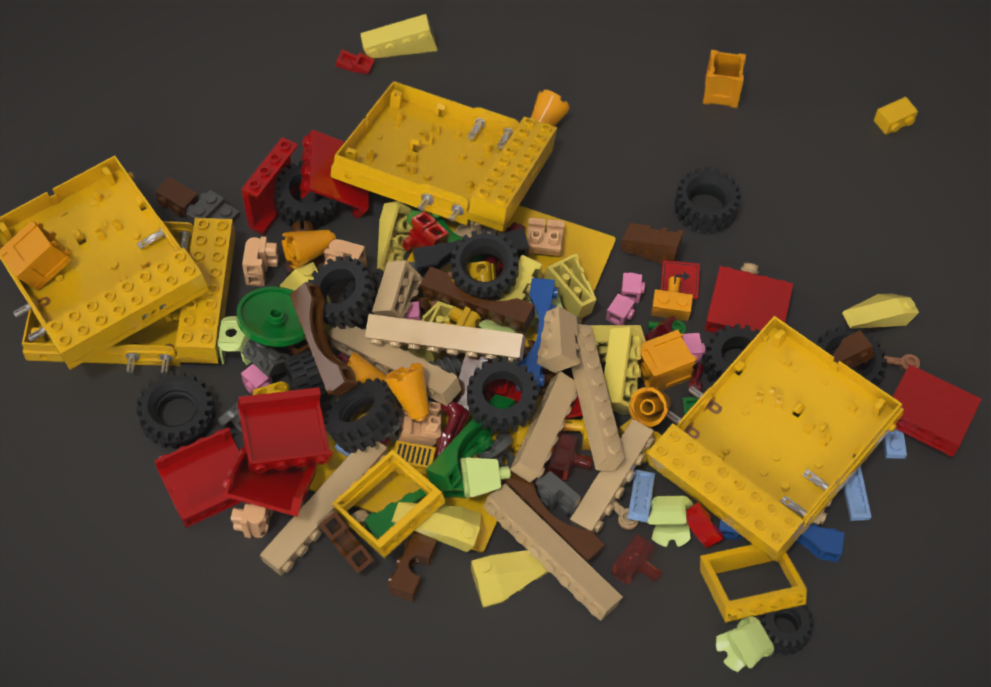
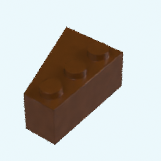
(652, 243)

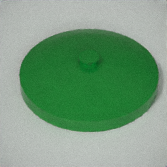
(269, 317)

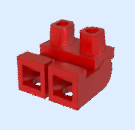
(424, 233)

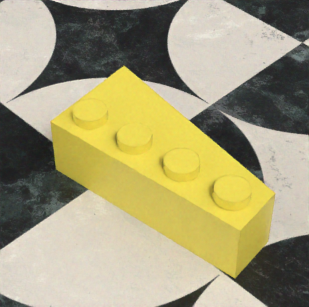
(400, 38)
(527, 270)
(622, 367)

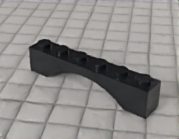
(440, 255)

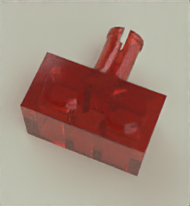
(565, 456)
(634, 560)

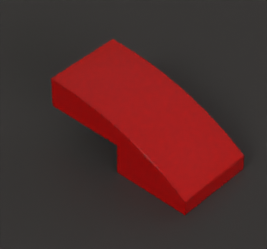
(354, 63)
(504, 388)
(701, 525)

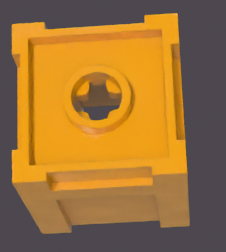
(724, 78)
(35, 255)
(666, 361)

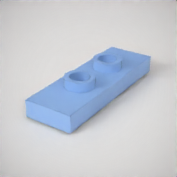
(641, 496)
(856, 497)

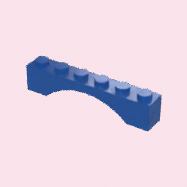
(542, 295)
(821, 542)

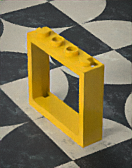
(406, 524)
(753, 605)

